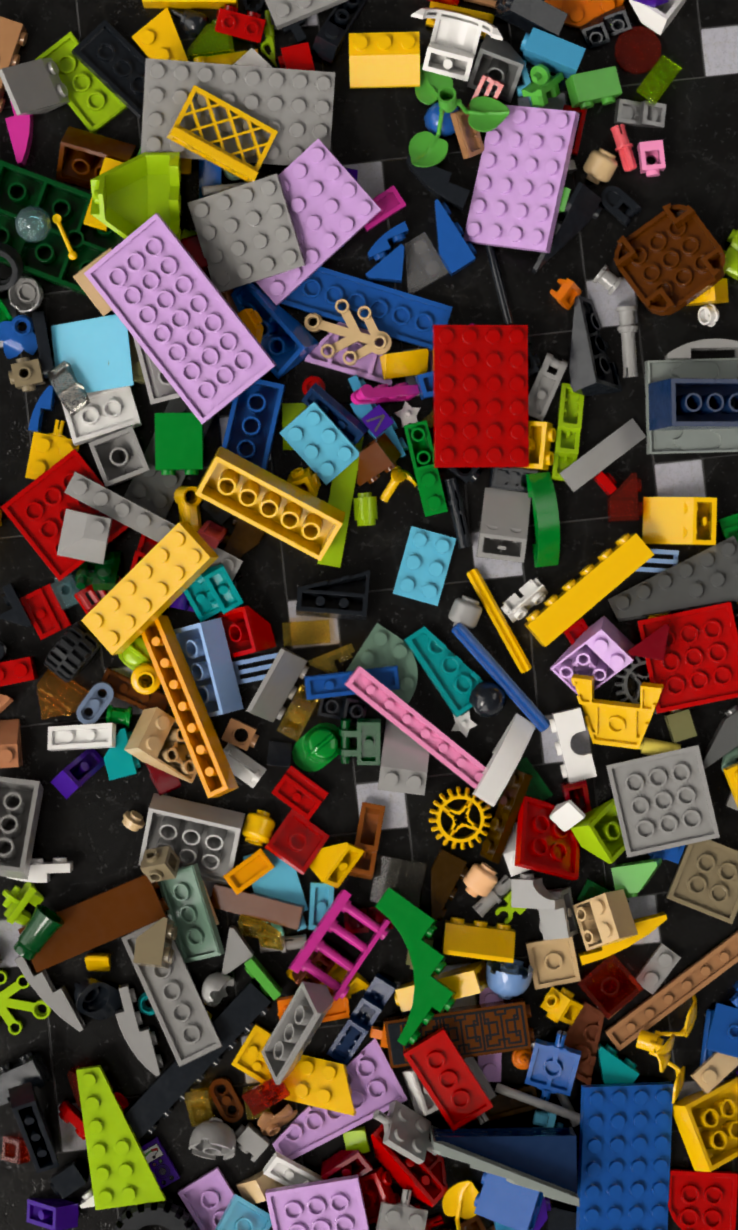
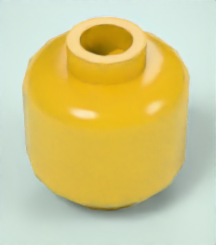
(138, 680)
(258, 828)

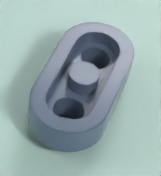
(95, 702)

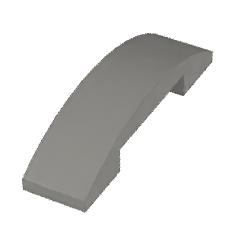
(684, 351)

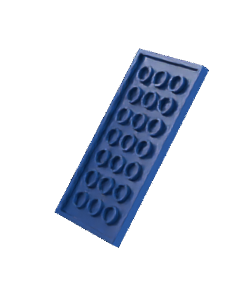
(624, 1156)

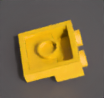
(540, 439)

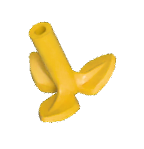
(397, 476)

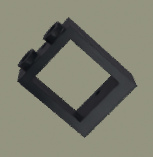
(530, 14)

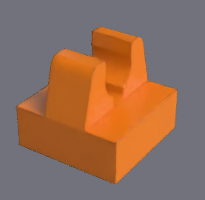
(566, 294)
(379, 1033)

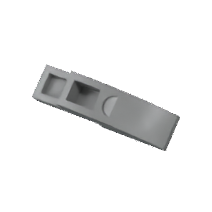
(138, 1039)

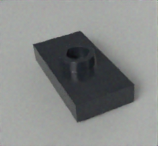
(510, 478)

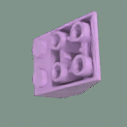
(596, 653)

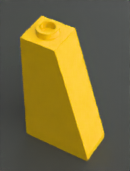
(463, 981)

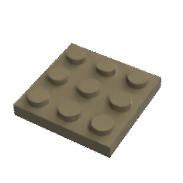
(707, 880)

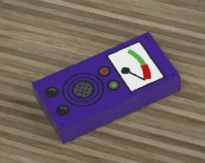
(160, 1162)

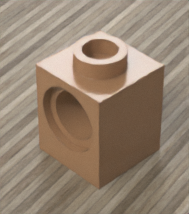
(229, 734)

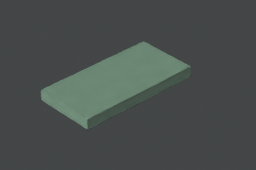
(192, 915)

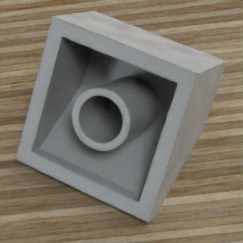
(119, 457)

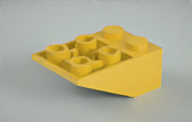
(679, 520)

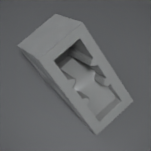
(532, 894)

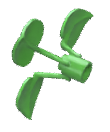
(484, 116)

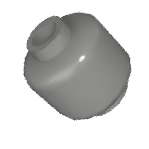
(465, 611)

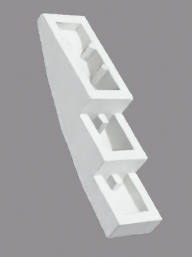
(504, 760)

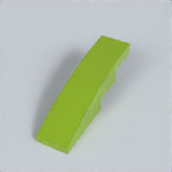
(567, 430)

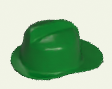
(317, 747)

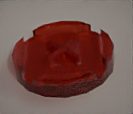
(637, 50)

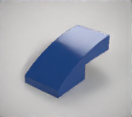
(45, 402)

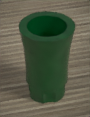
(38, 932)

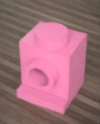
(655, 150)

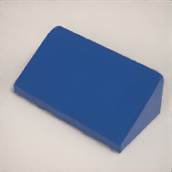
(208, 175)

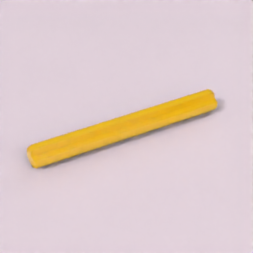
(499, 620)

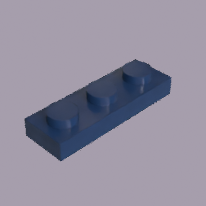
(338, 414)

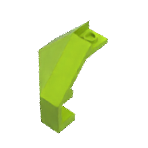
(138, 190)

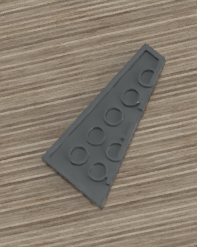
(692, 584)

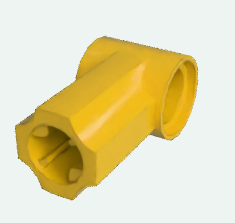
(189, 510)

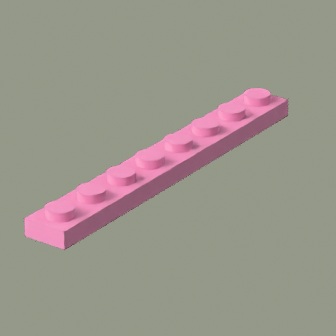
(415, 726)

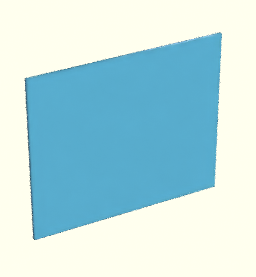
(89, 348)

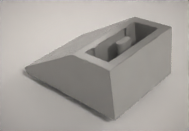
(504, 525)

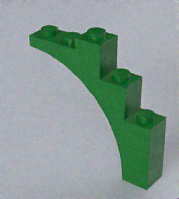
(426, 961)

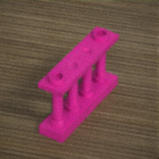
(330, 924)

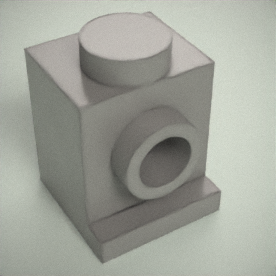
(251, 1140)

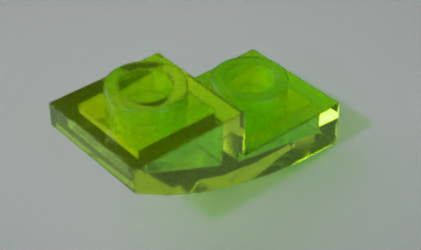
(658, 79)

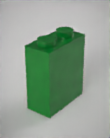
(178, 443)

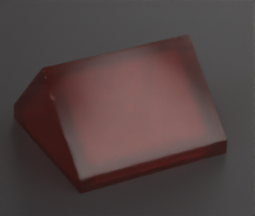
(610, 986)

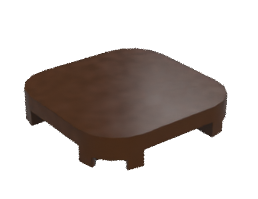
(670, 260)

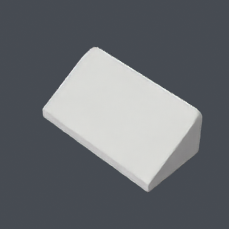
(419, 1096)

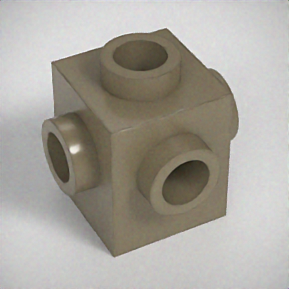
(34, 377)
(160, 864)

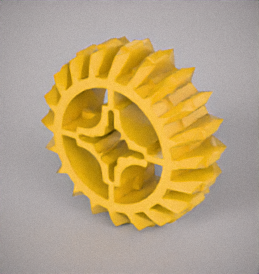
(478, 828)

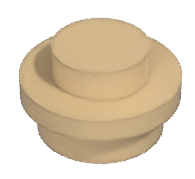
(133, 820)

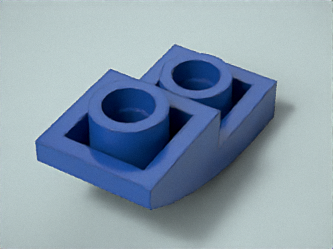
(382, 247)

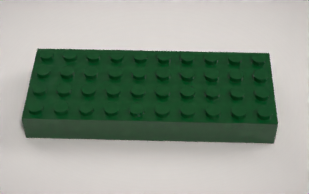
(49, 257)

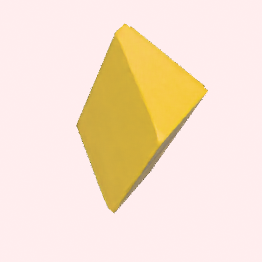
(404, 363)

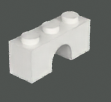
(566, 725)

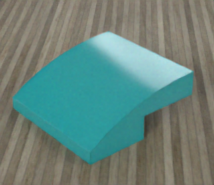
(213, 593)

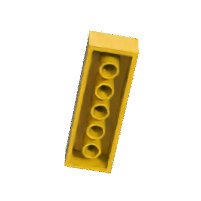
(270, 503)
(150, 588)
(589, 589)

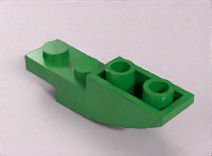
(426, 475)

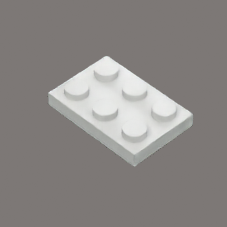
(106, 414)

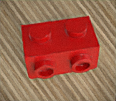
(239, 25)

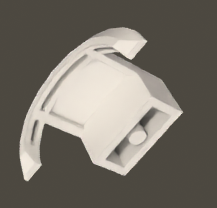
(453, 41)

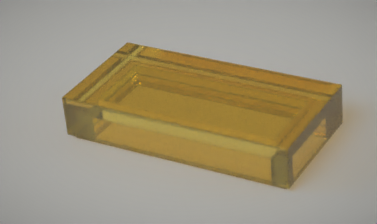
(306, 632)

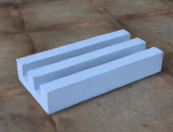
(674, 561)
(256, 678)

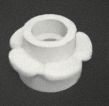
(708, 315)

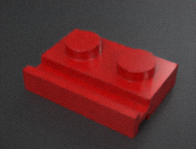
(45, 612)
(300, 792)

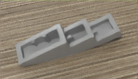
(602, 455)
(57, 999)

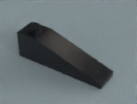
(589, 363)

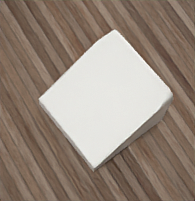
(566, 815)

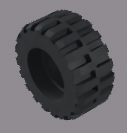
(156, 1213)

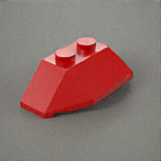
(425, 1179)

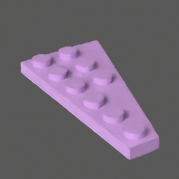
(372, 1088)

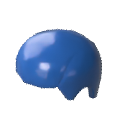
(431, 121)

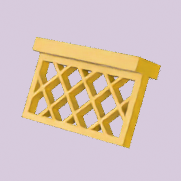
(216, 154)

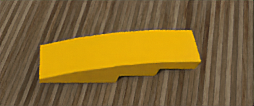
(644, 927)

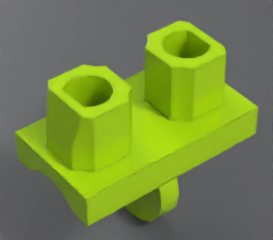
(18, 899)

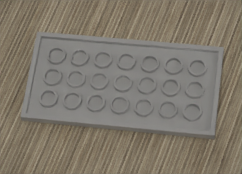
(284, 99)

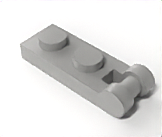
(545, 387)

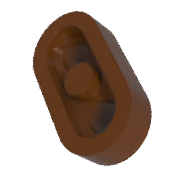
(225, 1099)

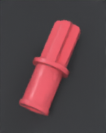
(624, 147)

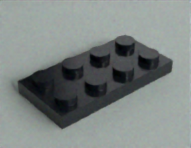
(114, 64)

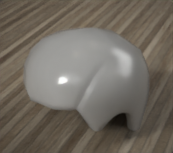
(26, 294)
(215, 988)

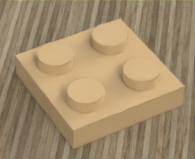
(553, 962)

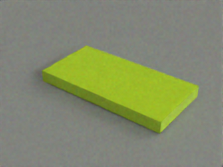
(87, 94)

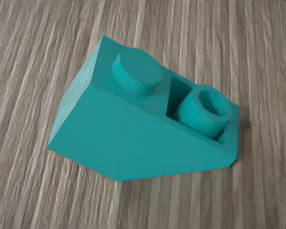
(118, 761)
(613, 1068)

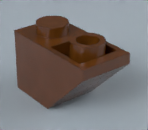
(376, 457)

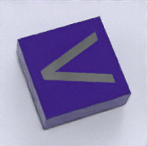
(377, 420)

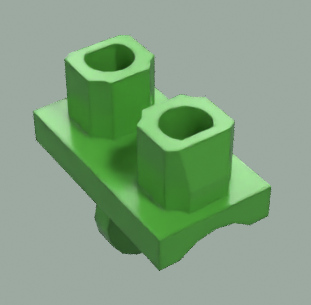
(542, 85)

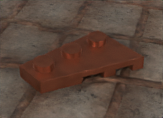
(585, 1036)

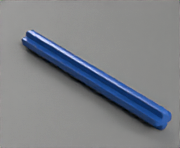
(500, 677)

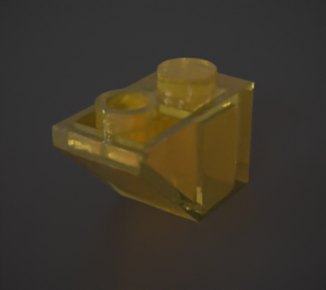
(297, 715)

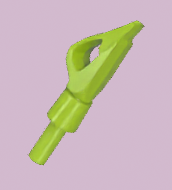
(269, 34)

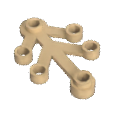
(352, 334)

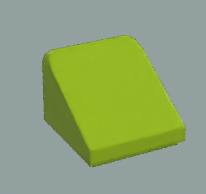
(357, 1140)

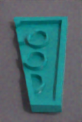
(444, 669)

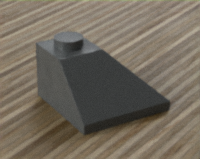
(500, 62)

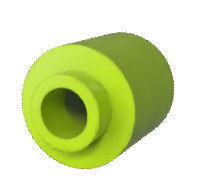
(365, 509)

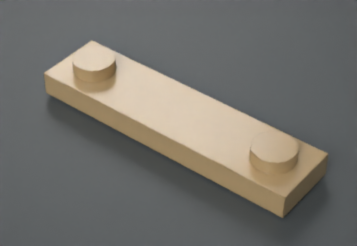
(714, 1071)

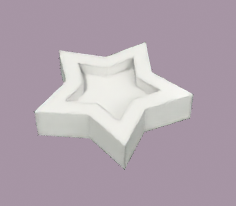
(407, 414)
(463, 723)

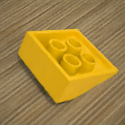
(709, 1125)

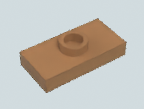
(468, 138)

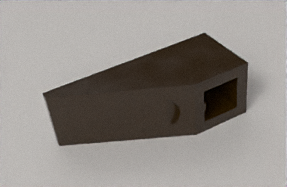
(243, 539)
(444, 875)

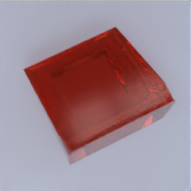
(14, 1150)

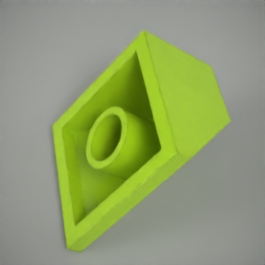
(601, 832)

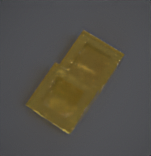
(268, 935)

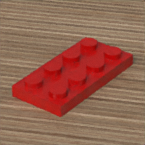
(448, 1079)

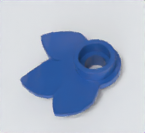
(16, 340)

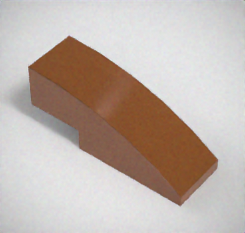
(368, 839)

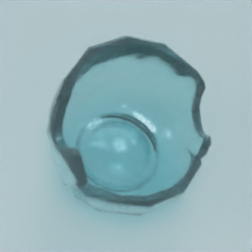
(33, 223)

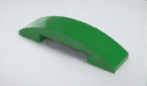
(546, 519)

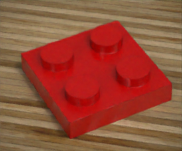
(297, 841)

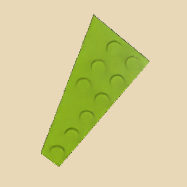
(114, 1155)

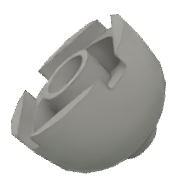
(213, 1139)

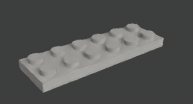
(176, 1004)

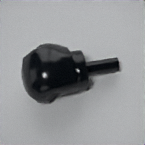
(191, 20)

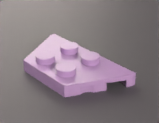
(366, 367)

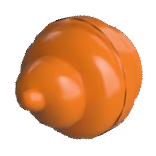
(521, 1058)

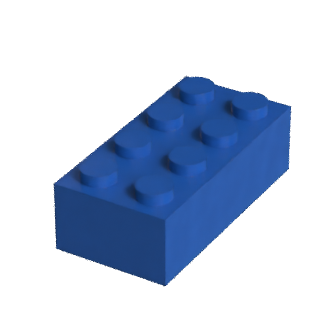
(254, 422)

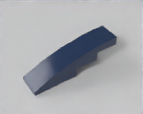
(361, 1019)

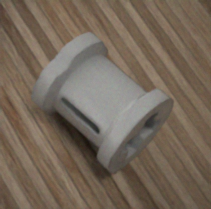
(608, 279)

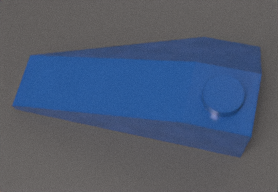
(282, 336)

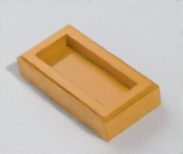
(248, 871)

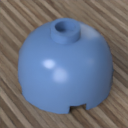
(508, 978)

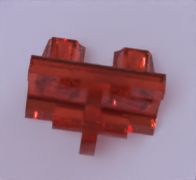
(265, 1095)

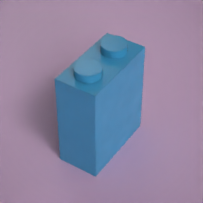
(552, 52)

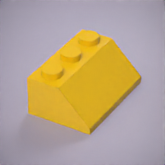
(384, 59)
(478, 940)

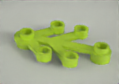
(6, 1002)

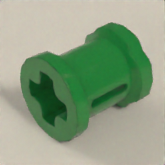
(119, 715)

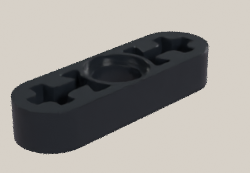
(43, 342)

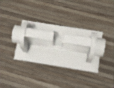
(533, 594)
(243, 766)

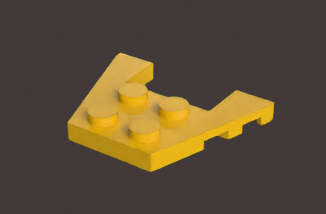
(615, 721)

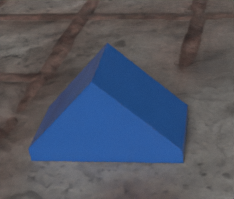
(389, 268)

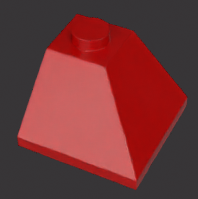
(246, 631)

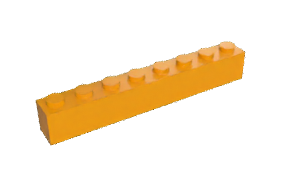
(188, 708)

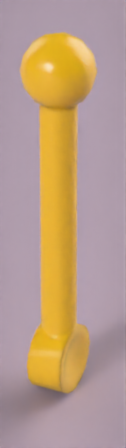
(57, 219)

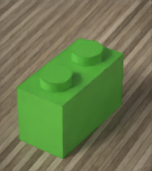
(593, 87)

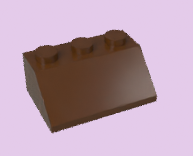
(83, 155)

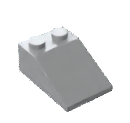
(34, 86)
(402, 763)

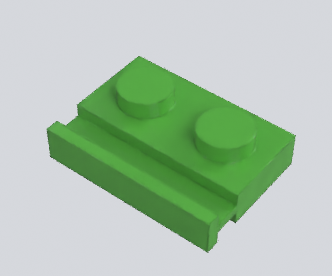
(268, 984)

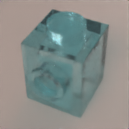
(65, 591)

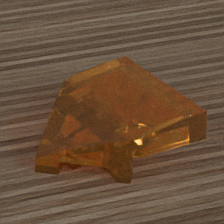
(57, 696)

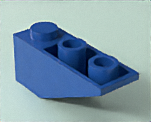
(452, 247)

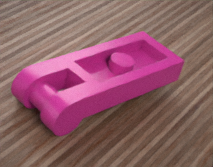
(384, 394)

